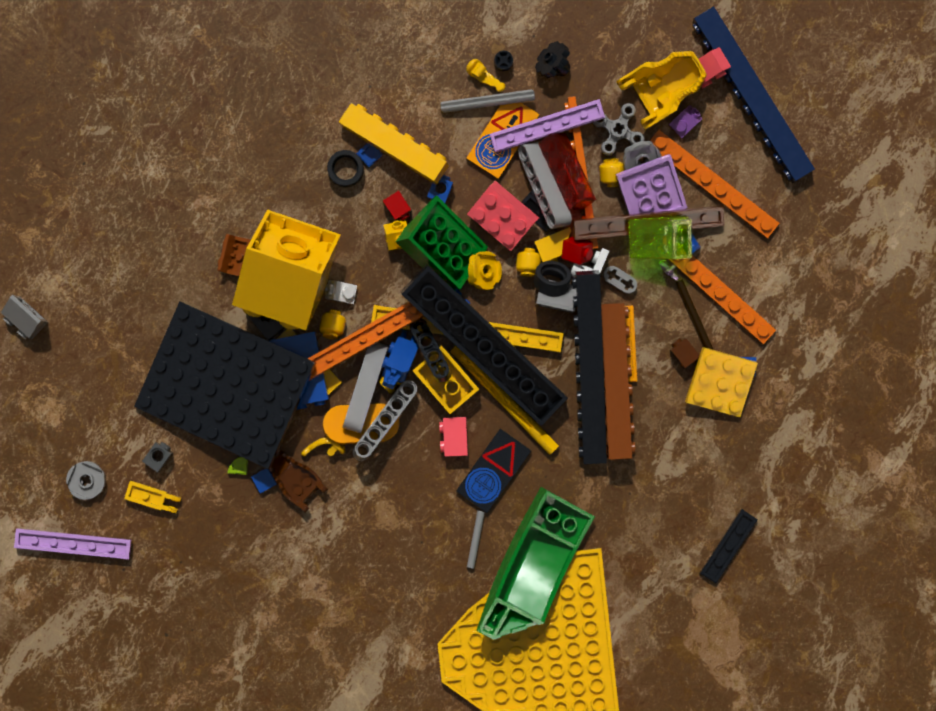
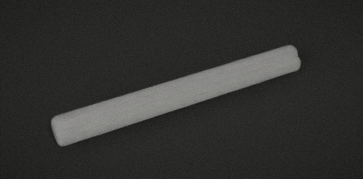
(487, 101)

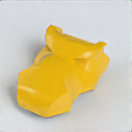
(665, 84)

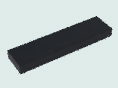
(728, 546)

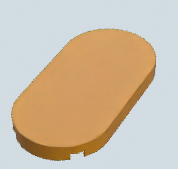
(335, 418)

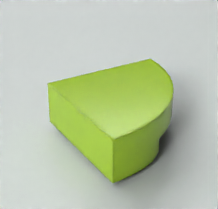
(239, 466)

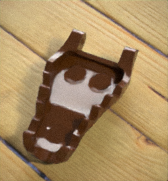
(295, 480)

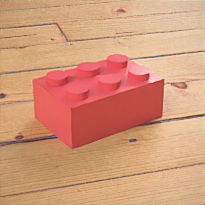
(503, 215)

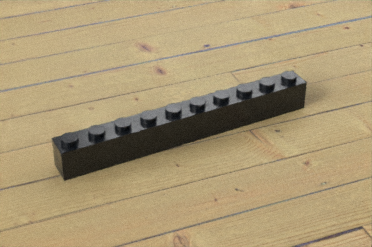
(590, 366)

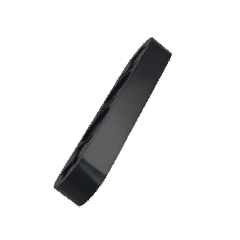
(427, 351)

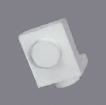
(340, 291)

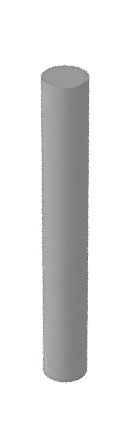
(475, 539)

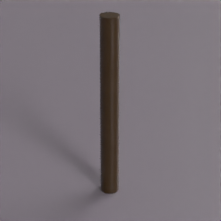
(694, 315)

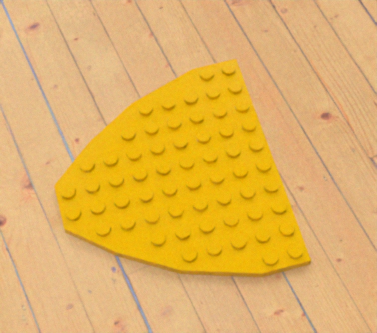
(548, 665)

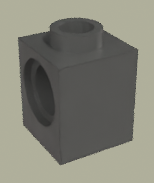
(152, 462)

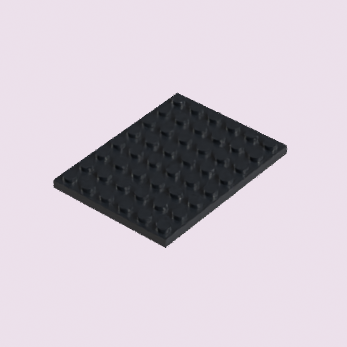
(225, 385)

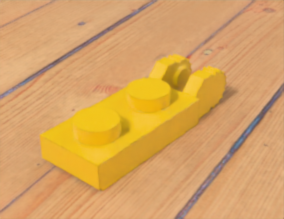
(150, 496)

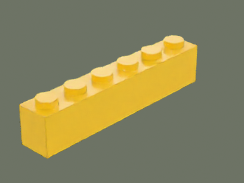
(394, 144)

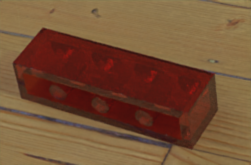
(567, 171)

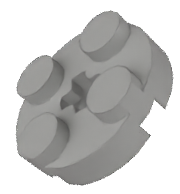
(638, 150)
(91, 489)

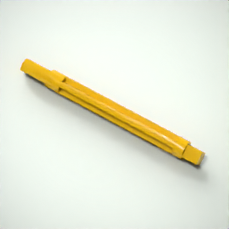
(508, 403)

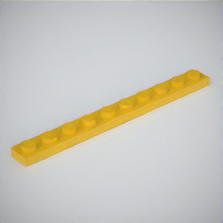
(514, 334)

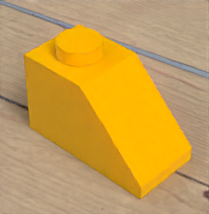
(551, 246)

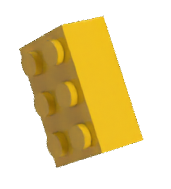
(449, 393)

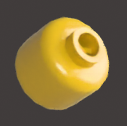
(608, 170)
(527, 262)
(332, 324)

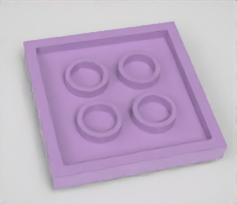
(652, 187)

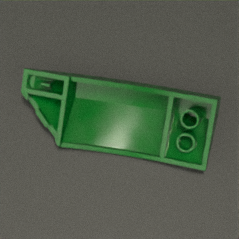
(534, 565)

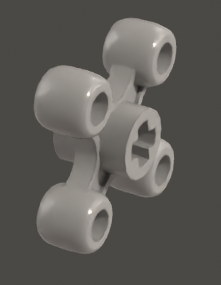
(626, 133)

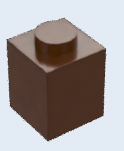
(684, 352)

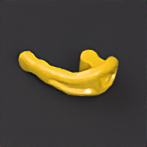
(478, 70)
(331, 451)

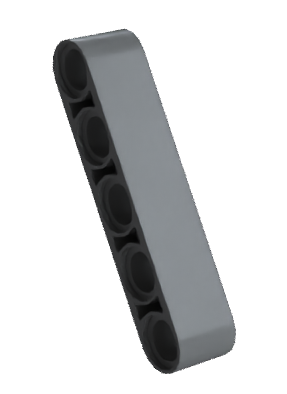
(544, 186)
(365, 387)
(389, 412)

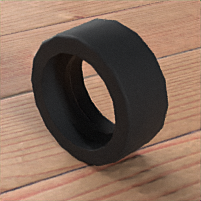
(348, 154)
(548, 287)

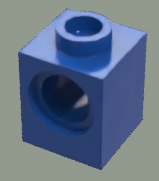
(444, 196)

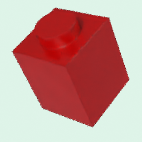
(397, 206)
(577, 250)

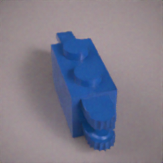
(400, 360)

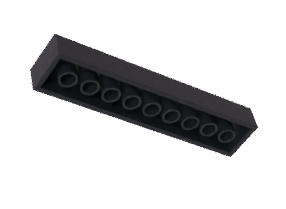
(484, 344)

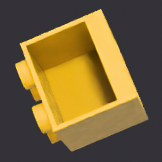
(285, 270)

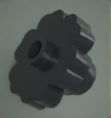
(553, 60)

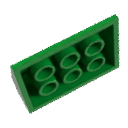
(442, 242)

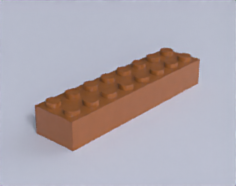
(616, 382)

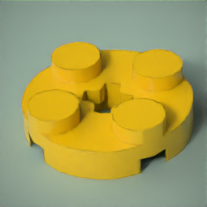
(481, 261)

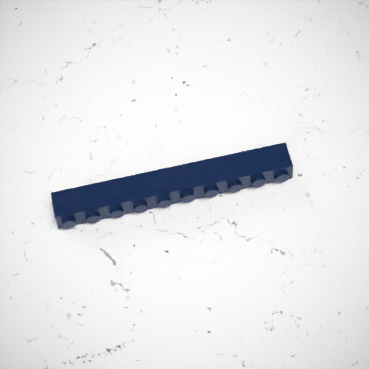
(754, 97)

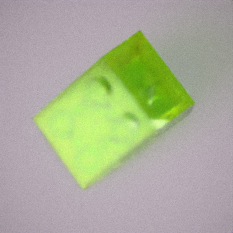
(661, 238)

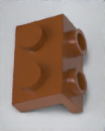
(232, 254)

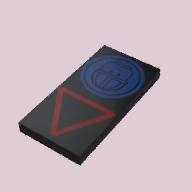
(493, 470)

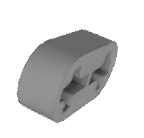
(623, 276)

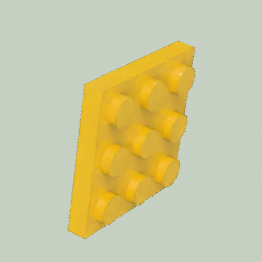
(721, 382)

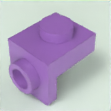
(686, 121)

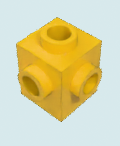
(392, 232)

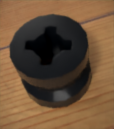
(503, 55)

